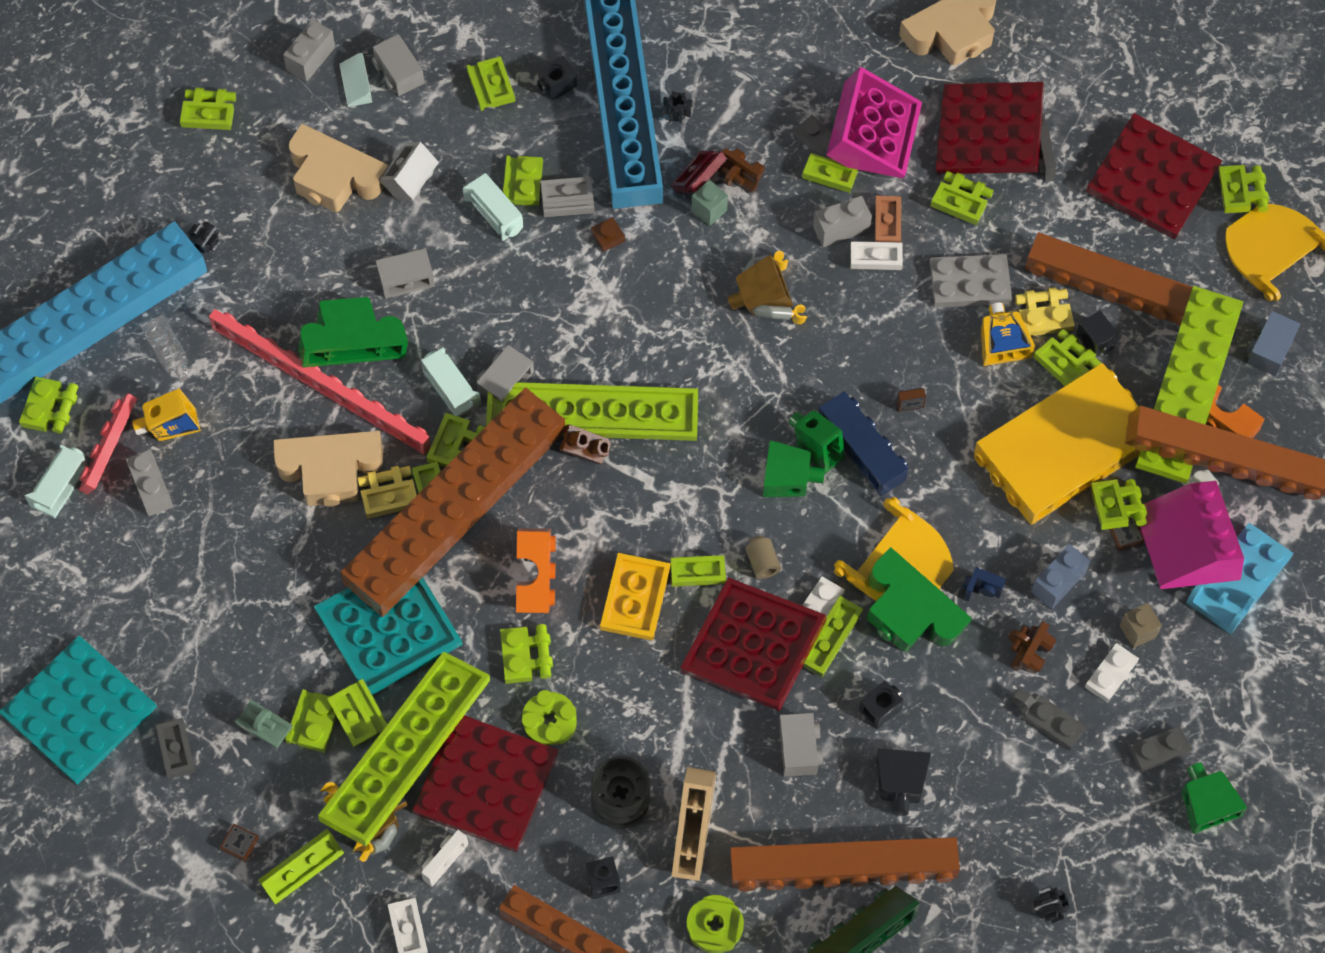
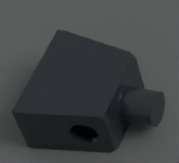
(901, 777)

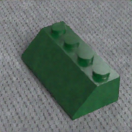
(871, 924)

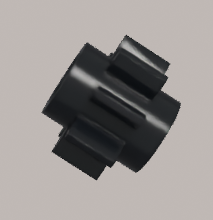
(677, 107)
(204, 237)
(1051, 904)

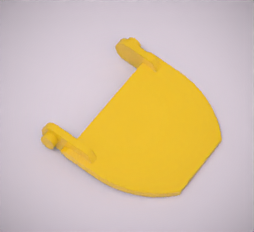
(1269, 243)
(911, 539)

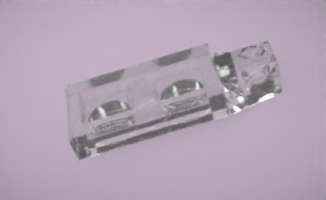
(166, 346)

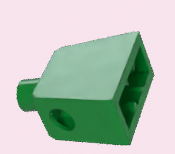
(820, 438)
(789, 471)
(1210, 799)

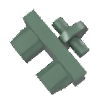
(264, 724)

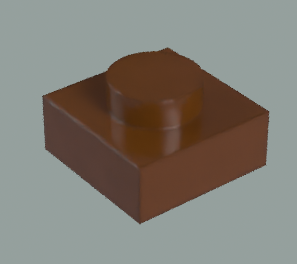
(608, 234)

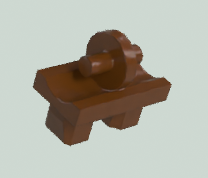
(740, 171)
(585, 444)
(1025, 645)

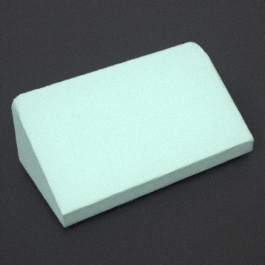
(355, 81)

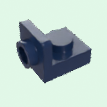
(984, 581)

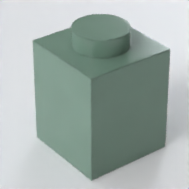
(709, 203)

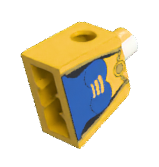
(1004, 337)
(168, 416)

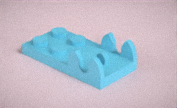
(1231, 601)

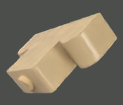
(954, 26)
(332, 170)
(329, 464)
(693, 823)

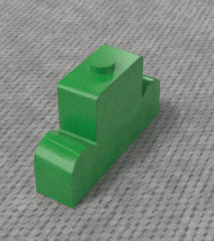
(350, 334)
(911, 605)

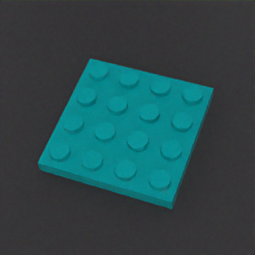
(391, 645)
(78, 709)

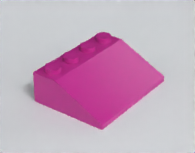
(874, 125)
(1192, 537)

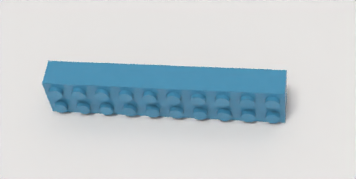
(624, 103)
(96, 307)

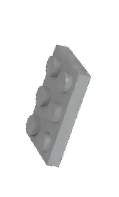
(970, 280)

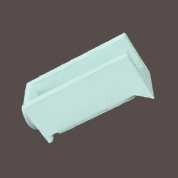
(494, 206)
(449, 383)
(57, 481)

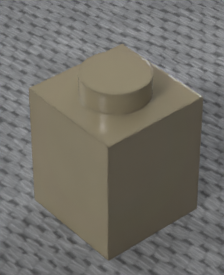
(1140, 625)

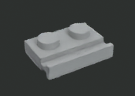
(567, 196)

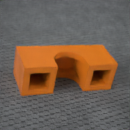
(1242, 422)
(536, 594)

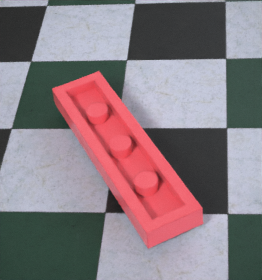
(101, 452)

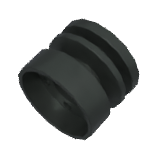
(622, 778)

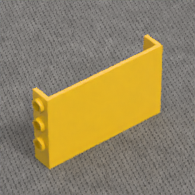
(1061, 444)

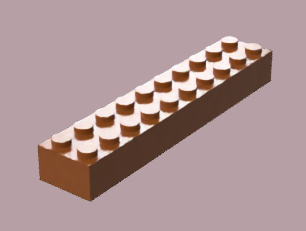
(453, 502)

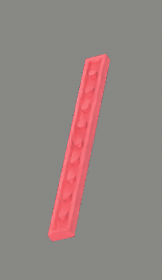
(327, 385)

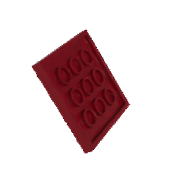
(990, 128)
(1154, 176)
(753, 644)
(486, 783)

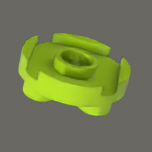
(549, 703)
(724, 938)

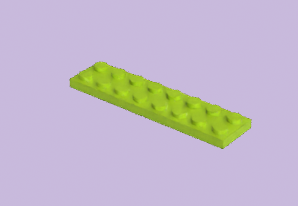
(1194, 370)
(616, 410)
(404, 748)

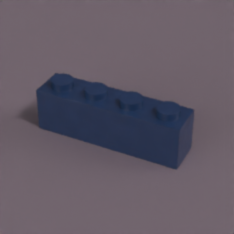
(864, 444)

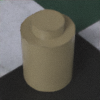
(763, 557)

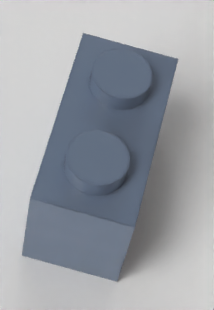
(1273, 343)
(1060, 576)

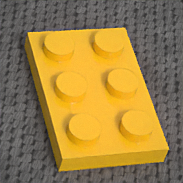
(635, 596)

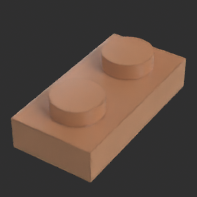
(888, 219)

